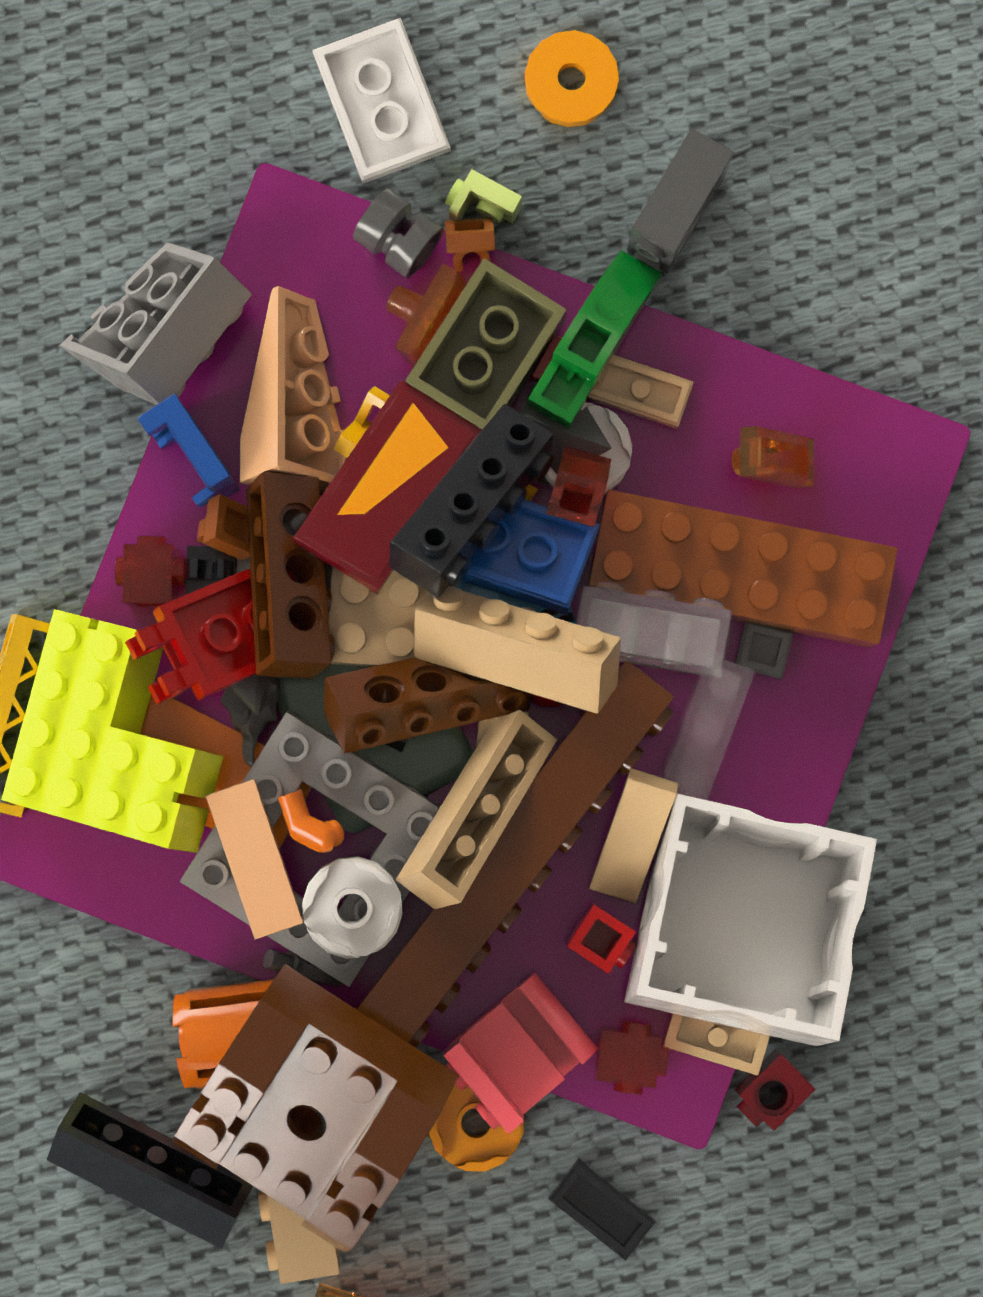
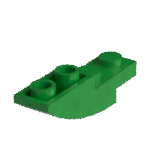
(593, 338)

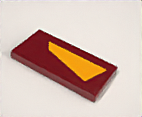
(384, 484)

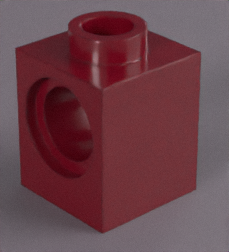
(795, 1091)

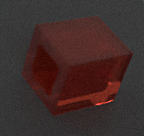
(579, 486)

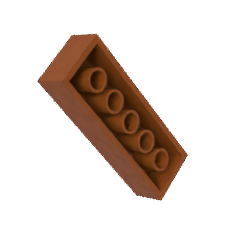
(753, 566)

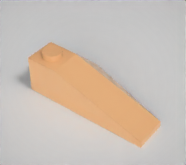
(290, 404)

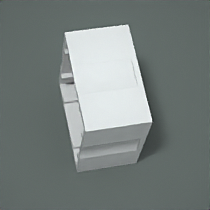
(751, 922)

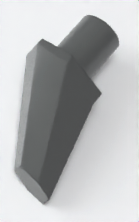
(275, 961)

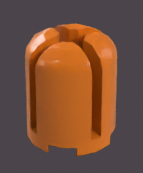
(209, 1024)

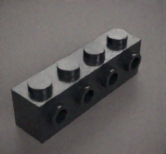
(471, 501)
(148, 1170)

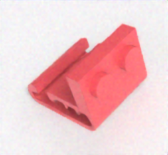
(518, 1053)

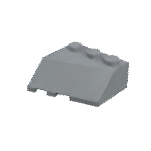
(162, 323)

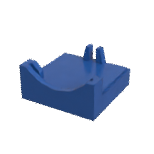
(172, 422)

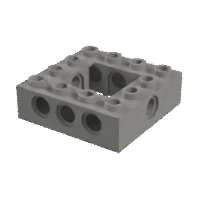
(309, 755)

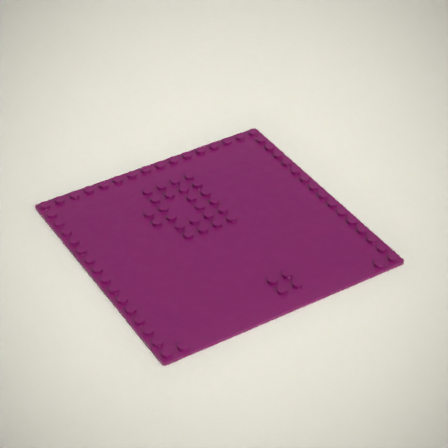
(876, 480)

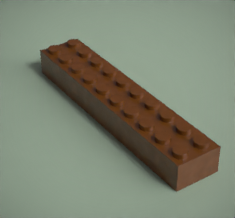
(544, 821)

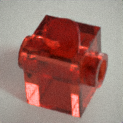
(150, 572)
(630, 1057)

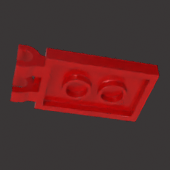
(204, 637)

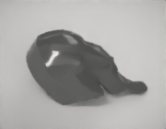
(251, 708)

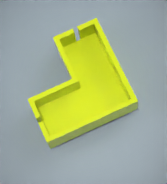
(85, 748)

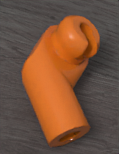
(306, 829)

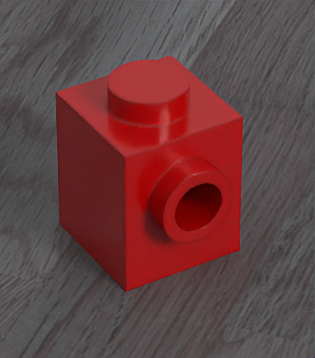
(602, 939)

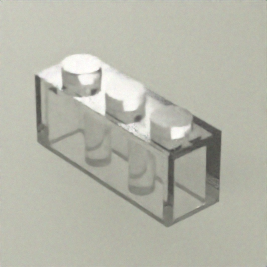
(660, 630)
(706, 730)

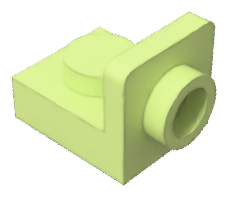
(491, 199)

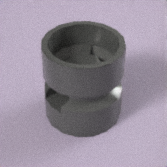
(382, 229)

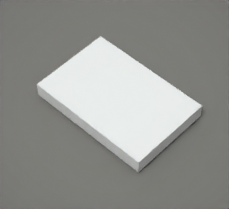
(381, 100)

